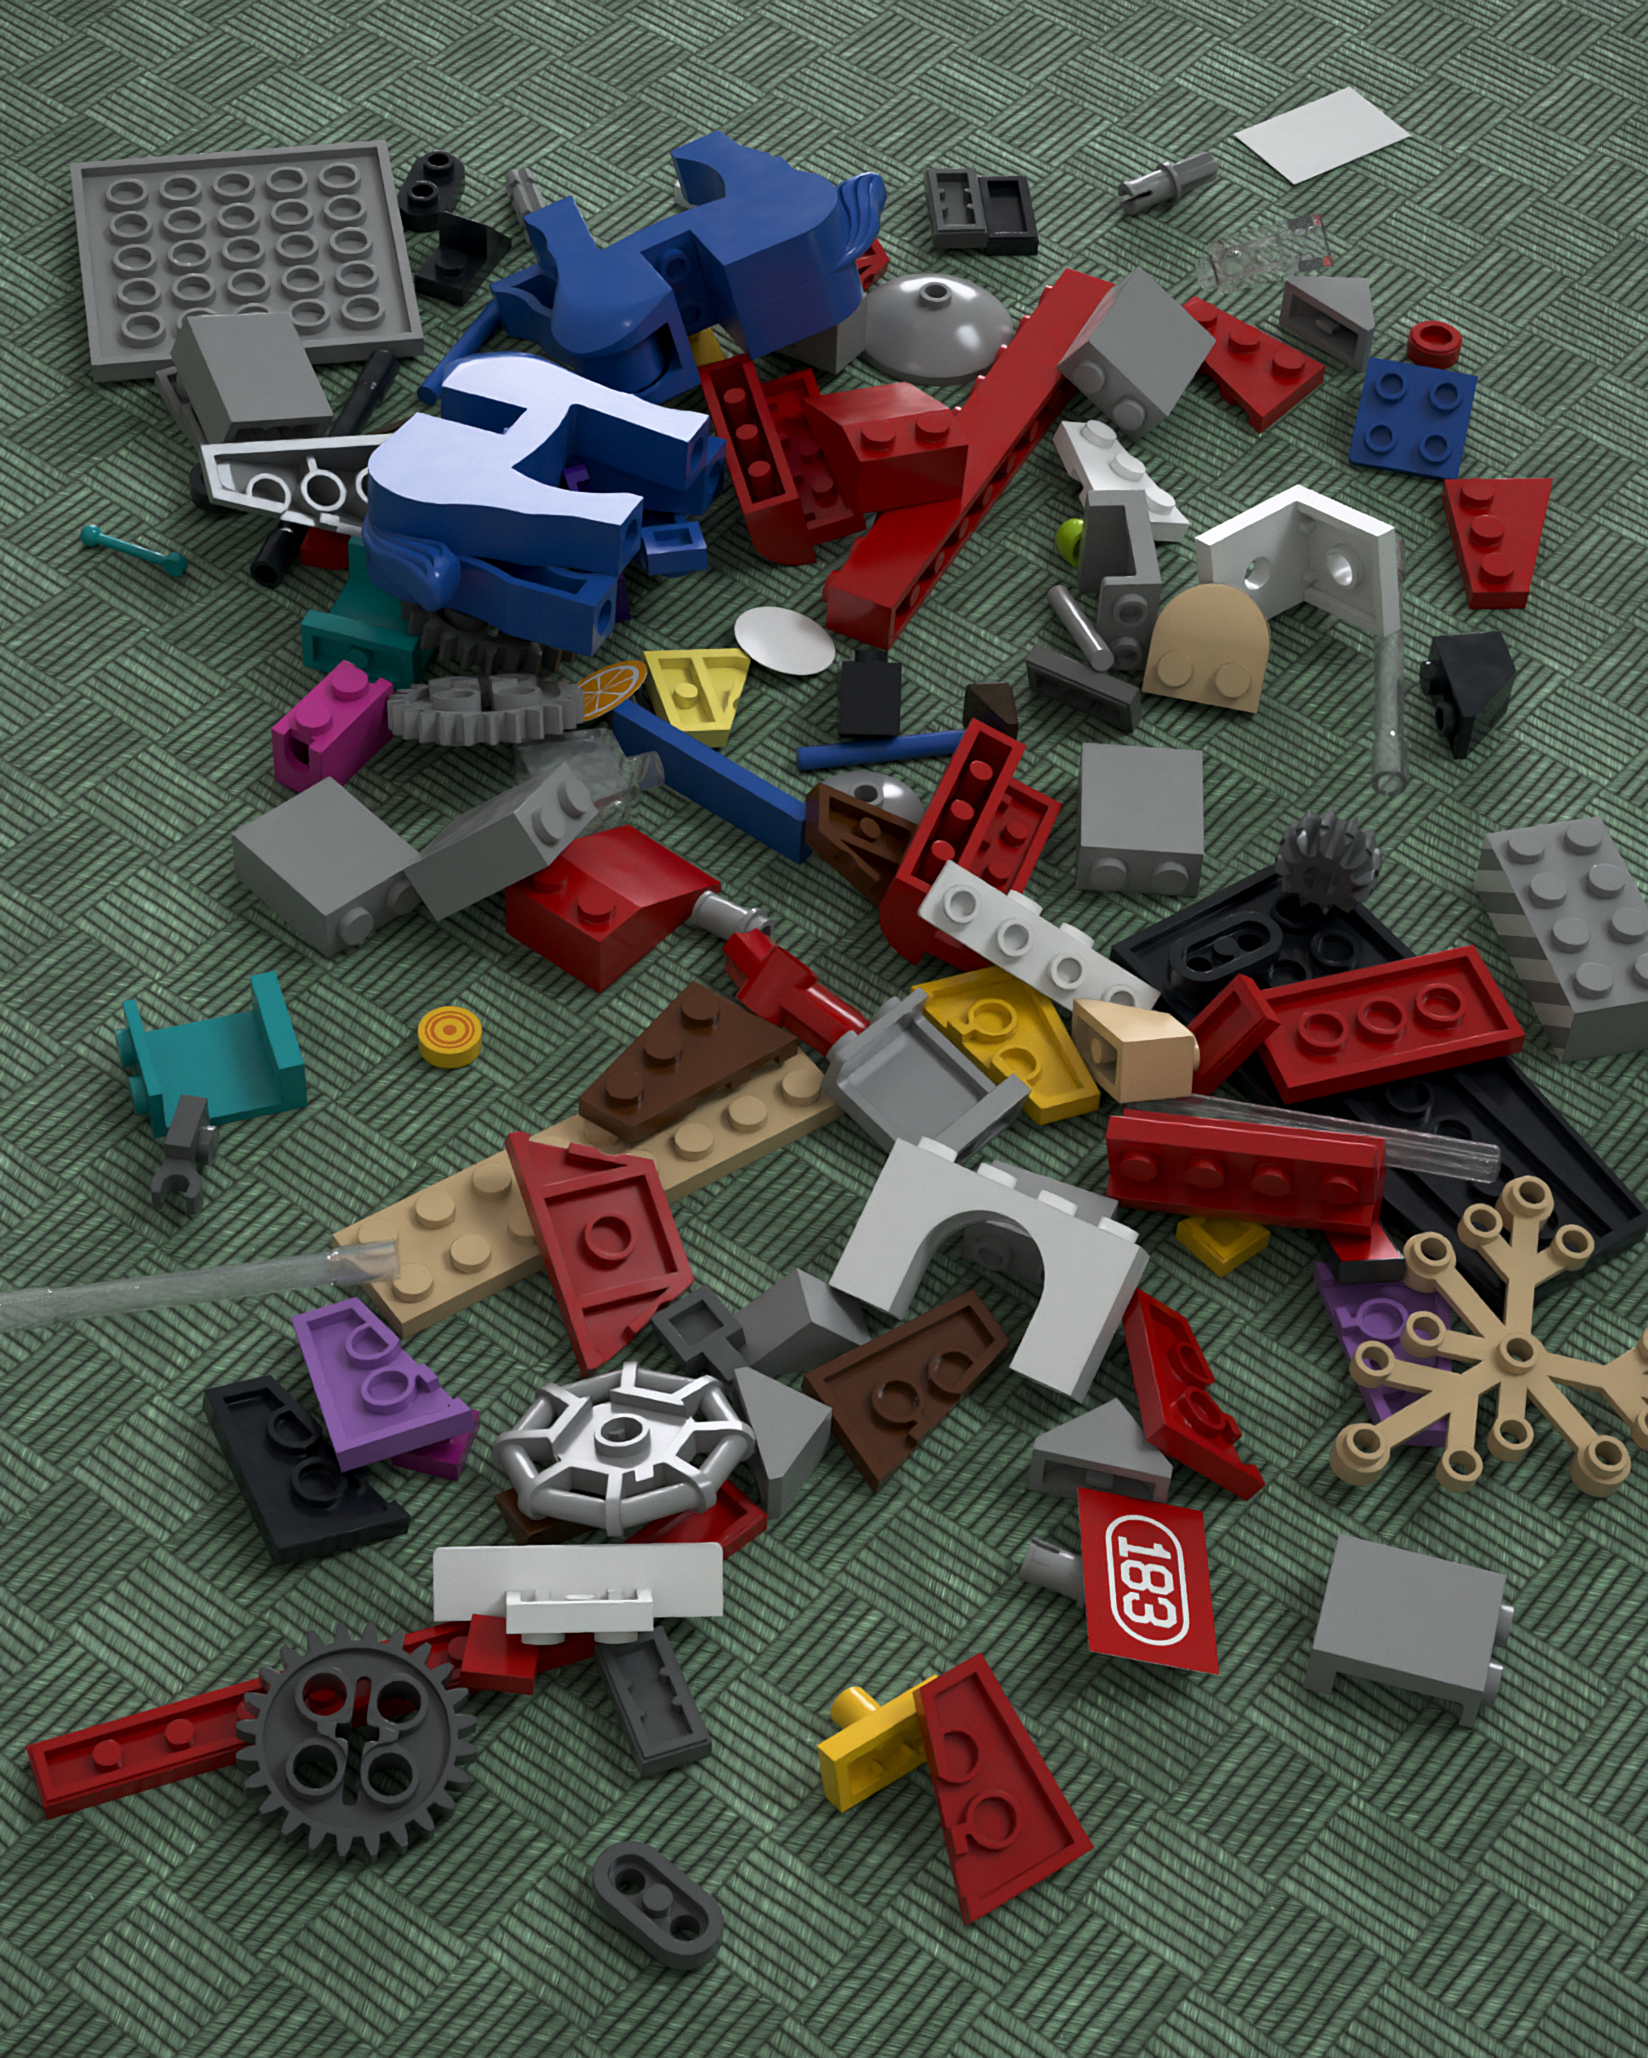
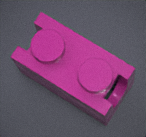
(332, 729)

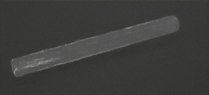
(1403, 1147)

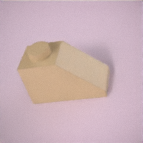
(1134, 1050)

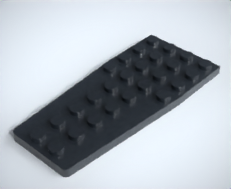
(1469, 1102)

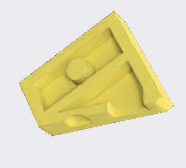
(697, 689)

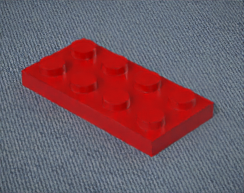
(1386, 1024)

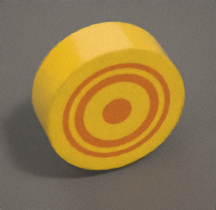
(450, 1037)

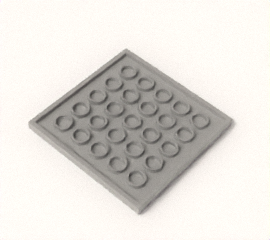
(244, 235)

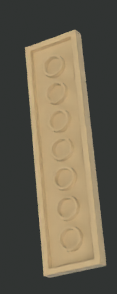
(473, 1227)

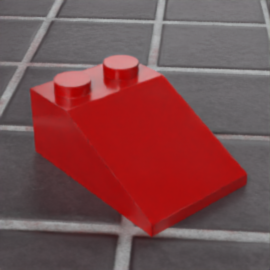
(889, 445)
(604, 903)

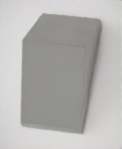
(1331, 315)
(800, 1325)
(789, 1435)
(1100, 1453)

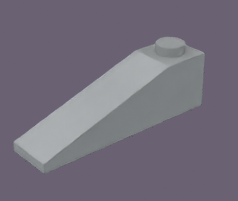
(294, 480)

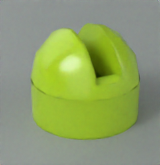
(1068, 540)

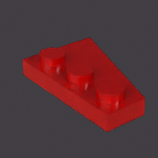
(1254, 367)
(1496, 536)
(1174, 1397)

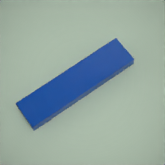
(715, 781)

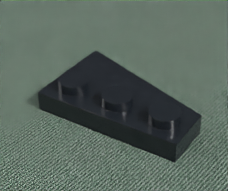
(294, 1476)

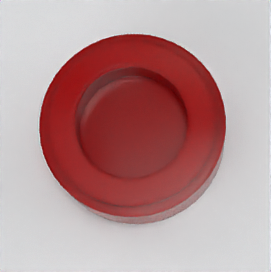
(1434, 344)

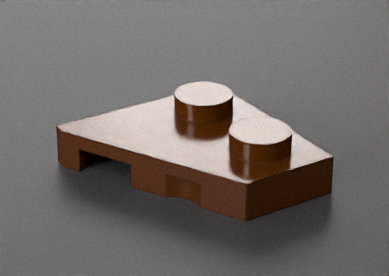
(856, 839)

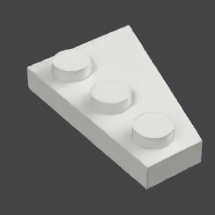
(1102, 463)

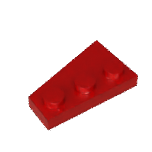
(992, 1791)

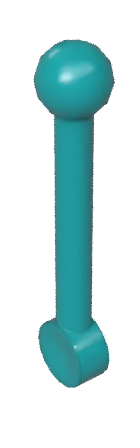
(174, 563)

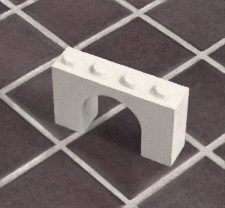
(929, 1197)

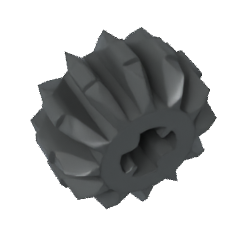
(1328, 861)

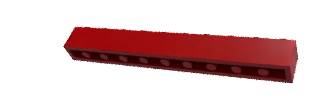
(1003, 422)

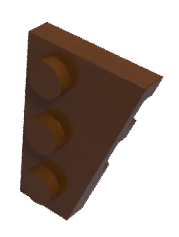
(680, 1059)
(906, 1383)

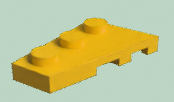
(1013, 1030)

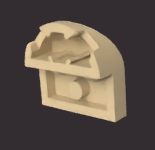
(1210, 648)

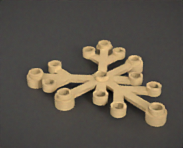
(1456, 1395)

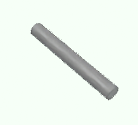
(1080, 628)

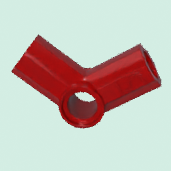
(788, 991)

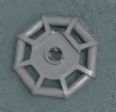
(623, 1448)

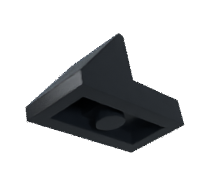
(462, 260)

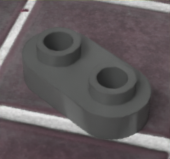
(662, 1908)

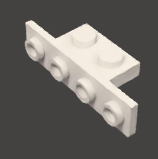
(1026, 945)
(578, 1587)

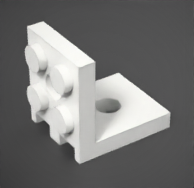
(1308, 553)

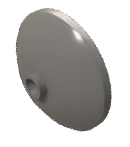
(934, 329)

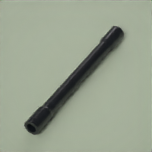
(368, 391)

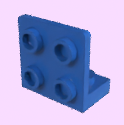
(1412, 419)

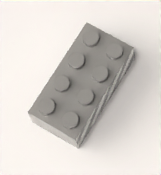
(1571, 933)

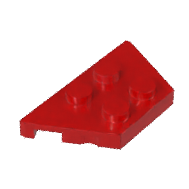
(601, 1241)

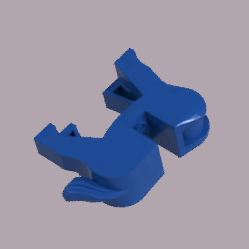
(758, 255)
(478, 505)

